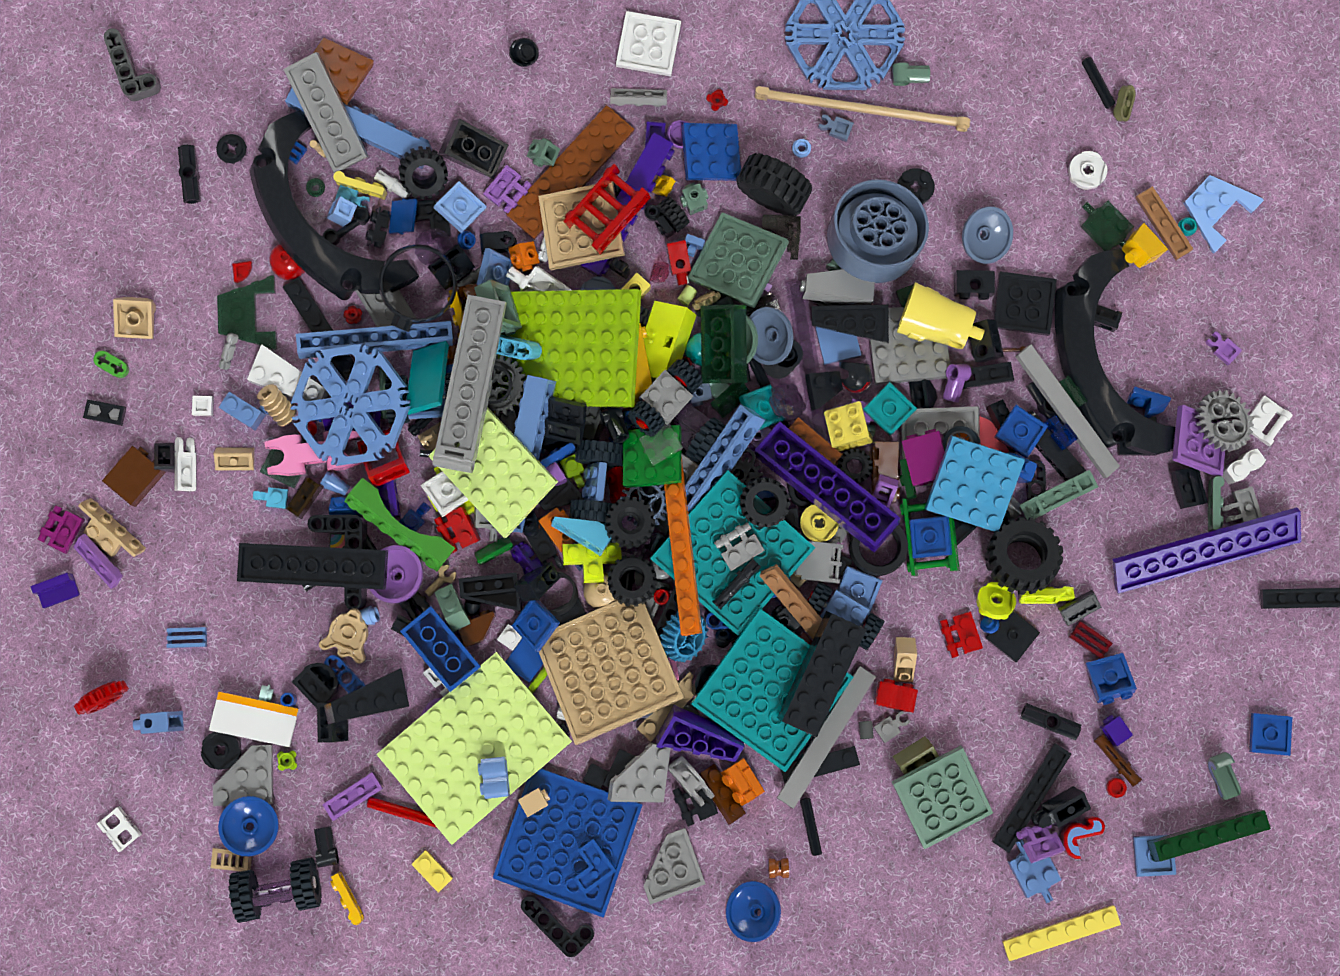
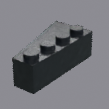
(376, 697)

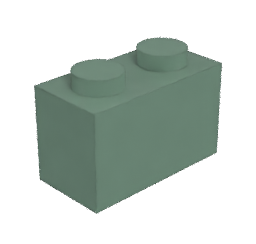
(452, 607)

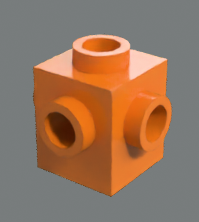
(524, 256)

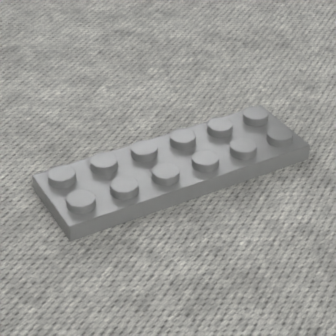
(326, 112)

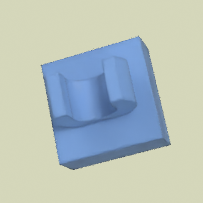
(694, 244)

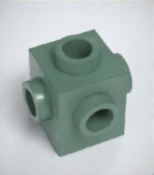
(543, 152)
(695, 204)

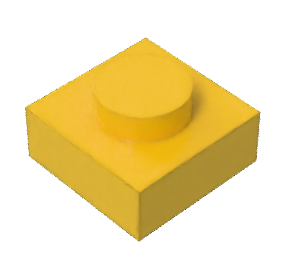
(664, 185)

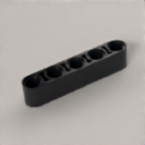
(1060, 460)

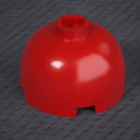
(283, 264)

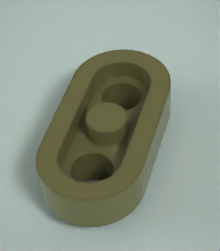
(1124, 103)

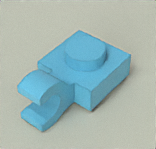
(275, 497)

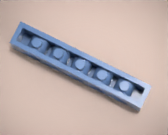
(723, 453)

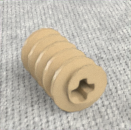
(276, 404)

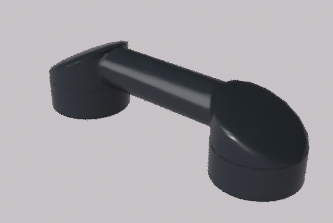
(361, 218)

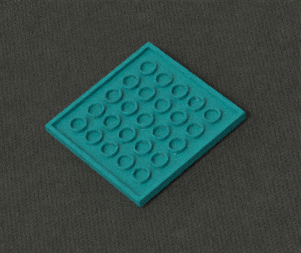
(719, 515)
(752, 687)

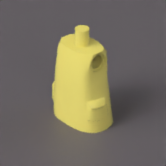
(937, 319)

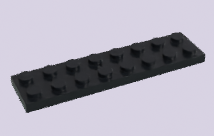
(312, 566)

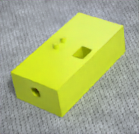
(667, 335)

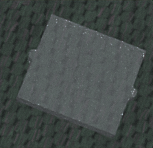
(634, 263)
(661, 445)

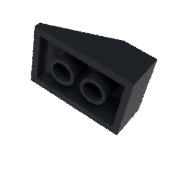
(473, 148)

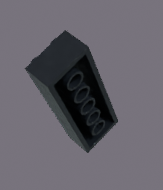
(821, 674)

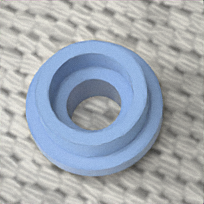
(801, 142)

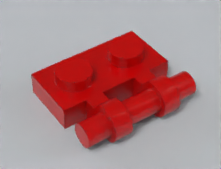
(462, 527)
(966, 632)

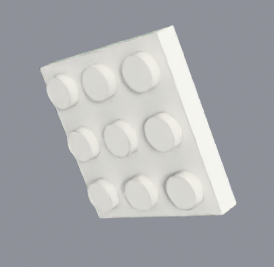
(648, 43)

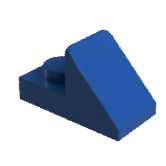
(1150, 401)

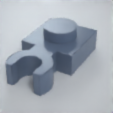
(839, 128)

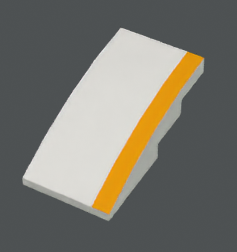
(253, 719)

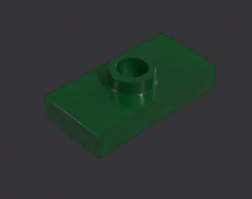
(906, 481)

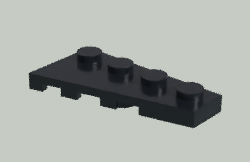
(856, 320)

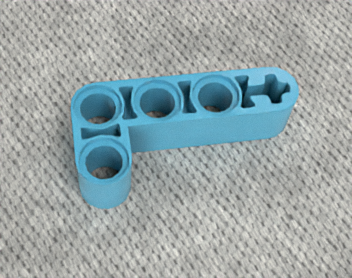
(506, 345)

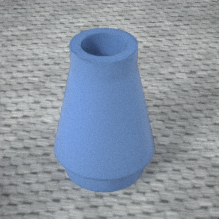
(334, 483)

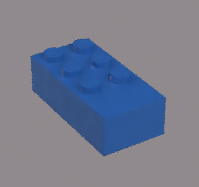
(440, 649)

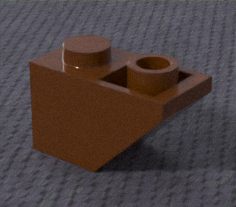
(478, 629)

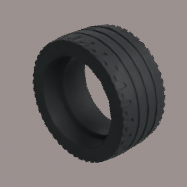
(877, 570)

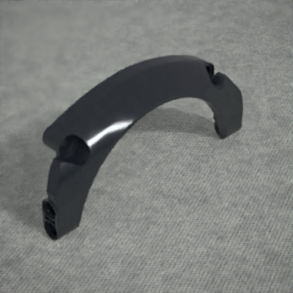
(310, 251)
(1074, 330)

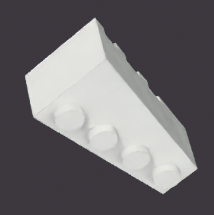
(272, 369)

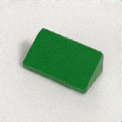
(493, 550)

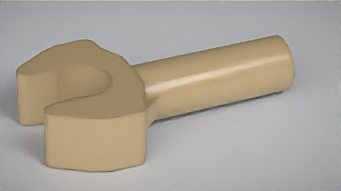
(316, 146)
(440, 580)

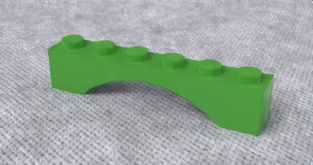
(367, 501)

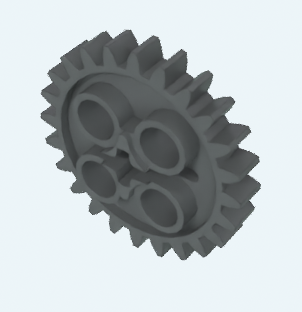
(517, 384)

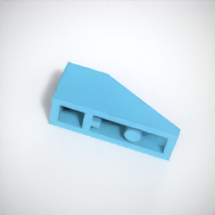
(586, 532)

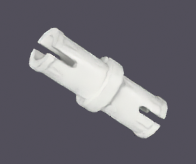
(391, 183)

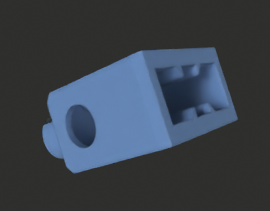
(159, 722)

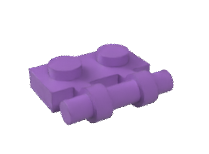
(503, 185)
(1042, 847)

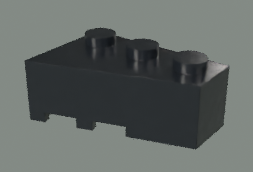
(492, 590)

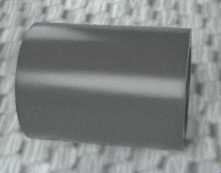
(866, 730)

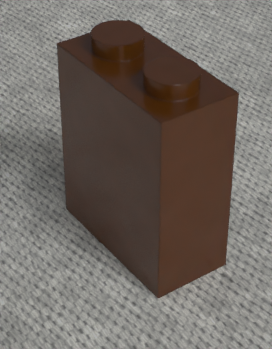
(133, 476)

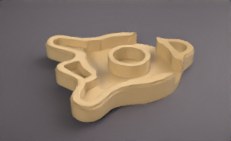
(348, 634)

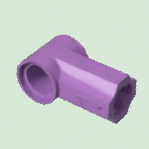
(956, 376)

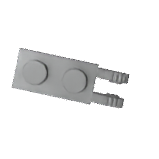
(689, 779)

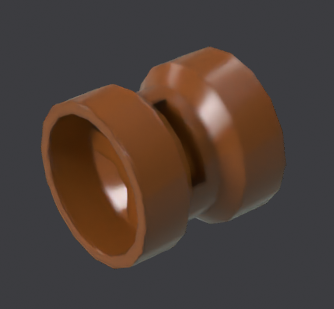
(773, 868)

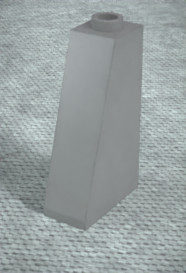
(837, 288)

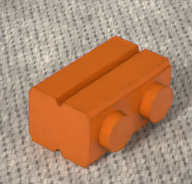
(742, 782)

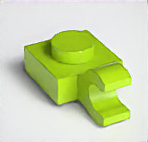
(573, 470)

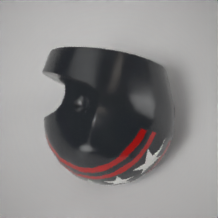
(859, 376)

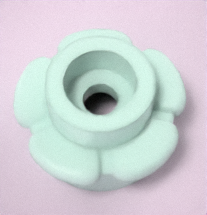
(266, 693)

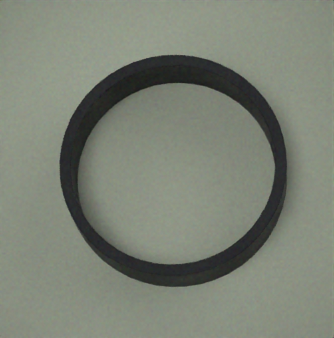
(572, 602)

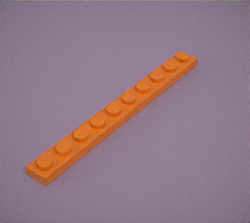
(683, 558)

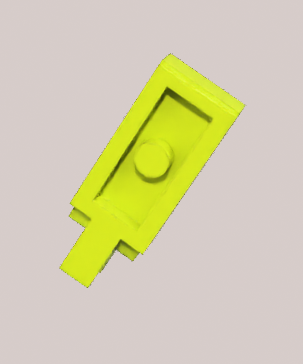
(1048, 596)

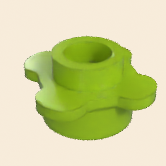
(283, 764)

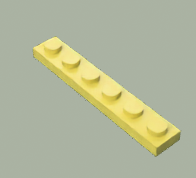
(1061, 933)

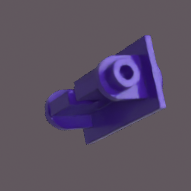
(521, 554)

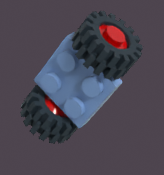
(847, 609)

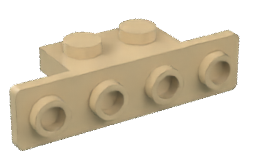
(107, 531)

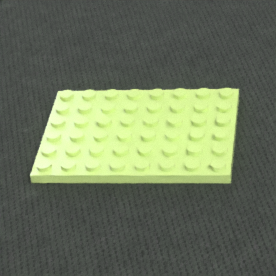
(478, 720)

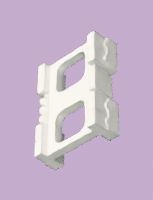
(124, 825)

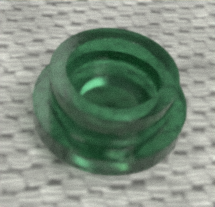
(311, 183)

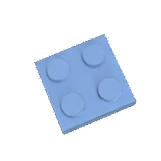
(460, 207)

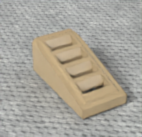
(246, 861)

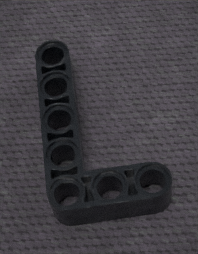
(350, 534)

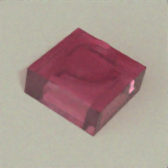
(659, 272)

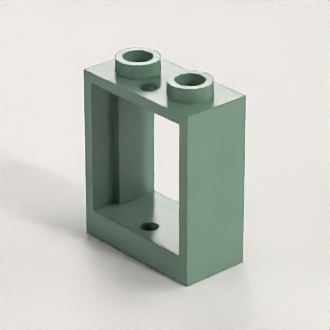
(501, 292)

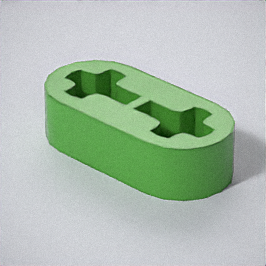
(109, 368)

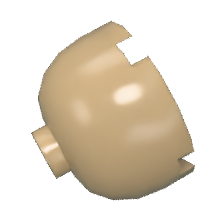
(598, 594)

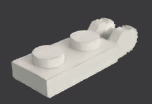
(185, 465)

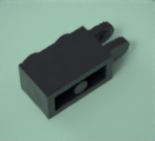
(1062, 808)

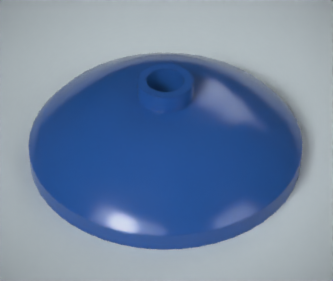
(234, 822)
(743, 909)

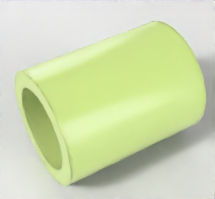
(687, 295)

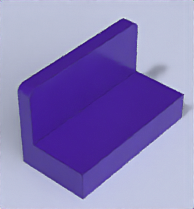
(56, 590)

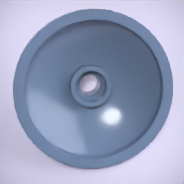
(995, 237)
(768, 323)

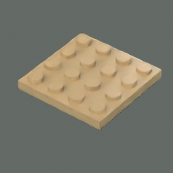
(572, 246)

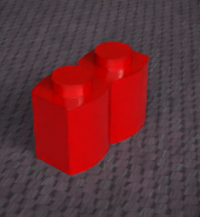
(896, 696)

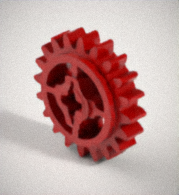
(101, 697)

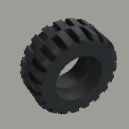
(774, 184)
(1038, 537)

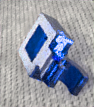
(1063, 434)
(414, 520)

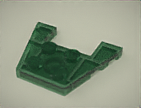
(238, 313)

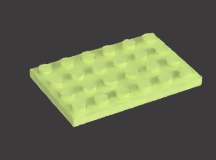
(505, 477)

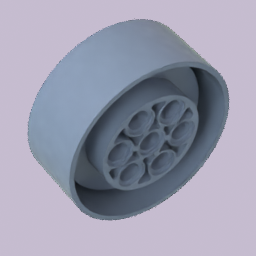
(871, 259)

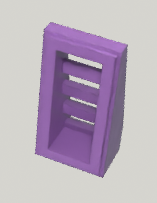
(886, 485)

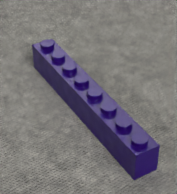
(644, 174)

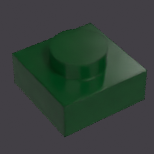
(903, 294)

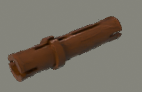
(1132, 778)

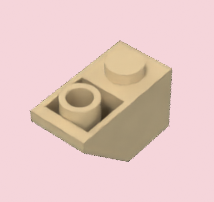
(904, 659)

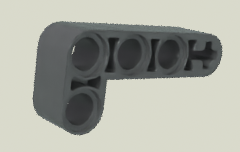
(126, 64)

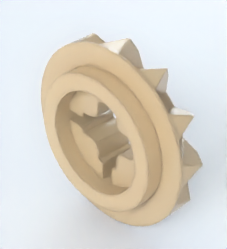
(706, 299)

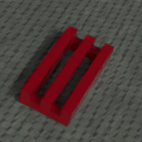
(1104, 649)

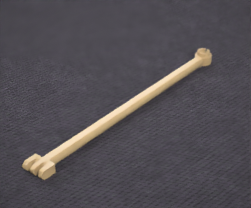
(960, 123)

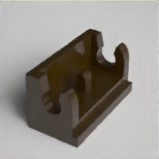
(304, 498)

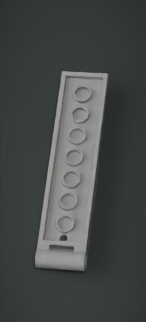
(469, 384)

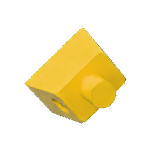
(1143, 247)

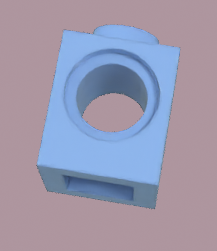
(341, 211)

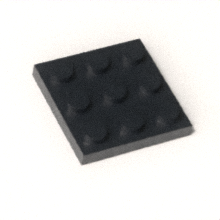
(1024, 303)

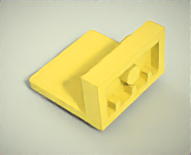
(847, 427)

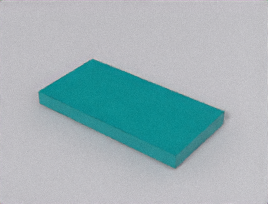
(427, 377)

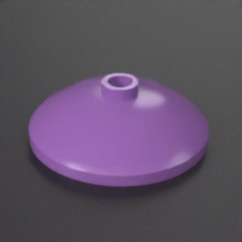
(404, 562)

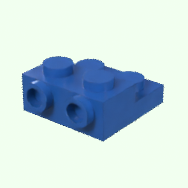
(1111, 679)

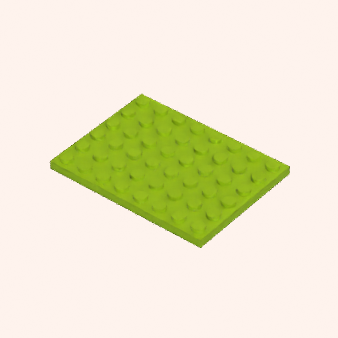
(584, 342)

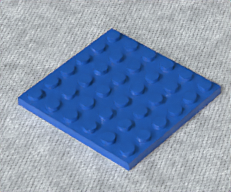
(543, 847)

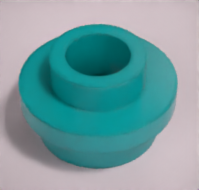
(1191, 222)

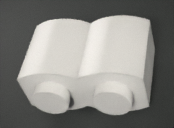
(1243, 466)

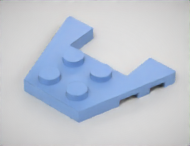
(1211, 201)

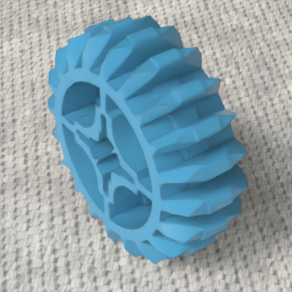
(681, 647)

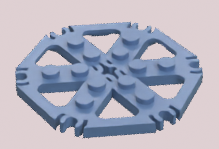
(854, 50)
(363, 403)

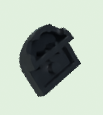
(317, 683)

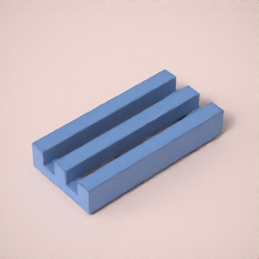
(183, 645)

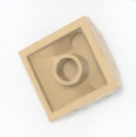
(134, 317)

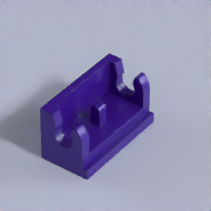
(389, 497)

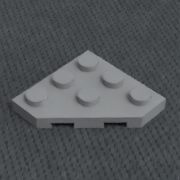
(247, 777)
(642, 778)
(673, 869)

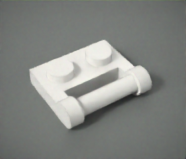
(1263, 414)

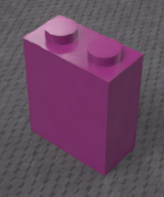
(924, 456)

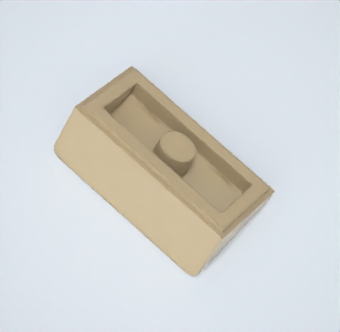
(234, 458)

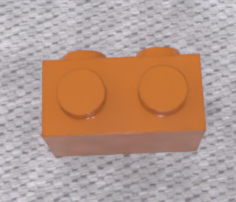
(557, 537)

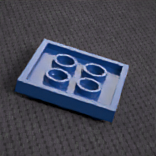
(711, 151)

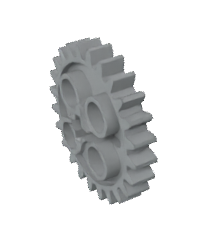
(1224, 407)

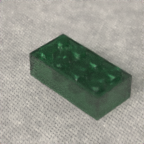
(723, 344)

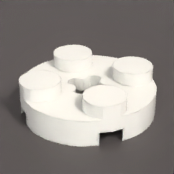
(1080, 162)

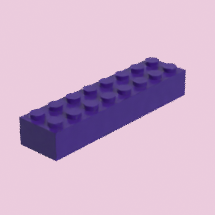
(827, 487)

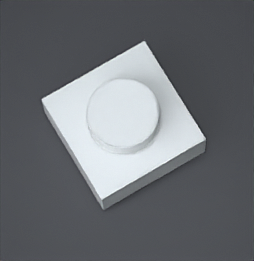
(202, 406)
(509, 637)

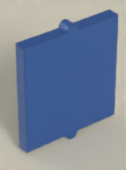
(403, 216)
(525, 661)

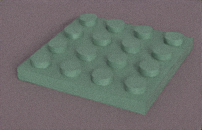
(738, 260)
(942, 797)

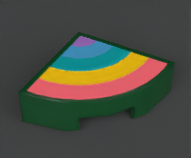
(337, 540)

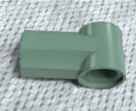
(905, 74)

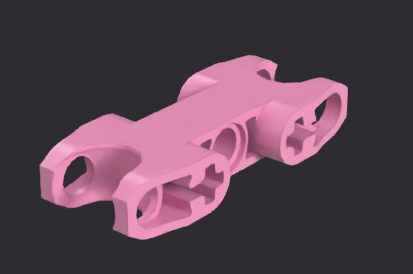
(301, 454)

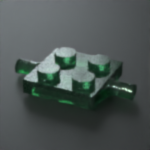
(1106, 225)

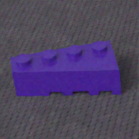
(698, 735)

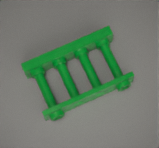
(950, 561)

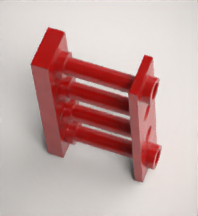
(625, 212)

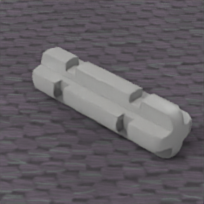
(228, 351)

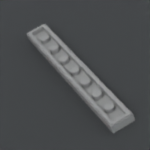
(1067, 410)
(829, 733)

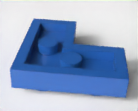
(599, 867)

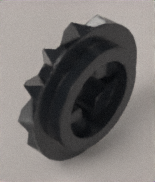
(233, 140)

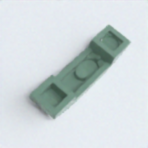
(1059, 495)

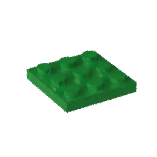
(638, 468)

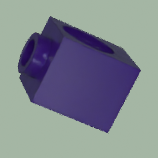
(1115, 730)

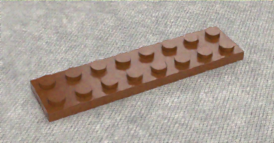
(573, 167)

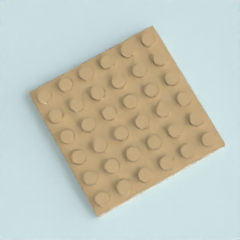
(608, 669)

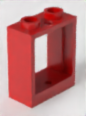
(387, 471)

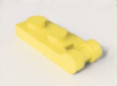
(359, 184)

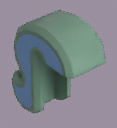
(1223, 775)

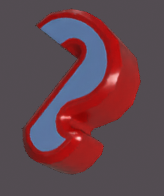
(1074, 831)

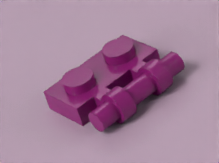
(64, 533)

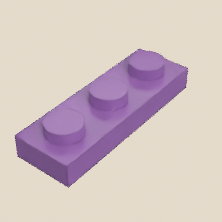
(98, 561)
(352, 796)

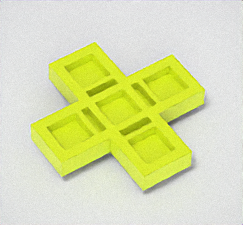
(592, 563)

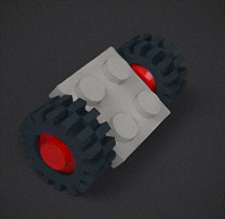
(665, 397)

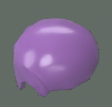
(674, 133)

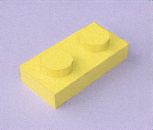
(432, 871)

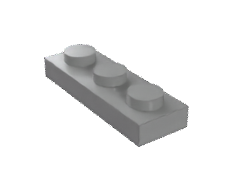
(638, 97)

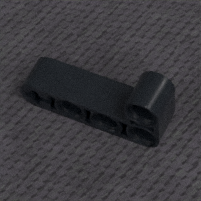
(553, 923)

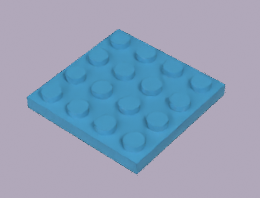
(974, 483)

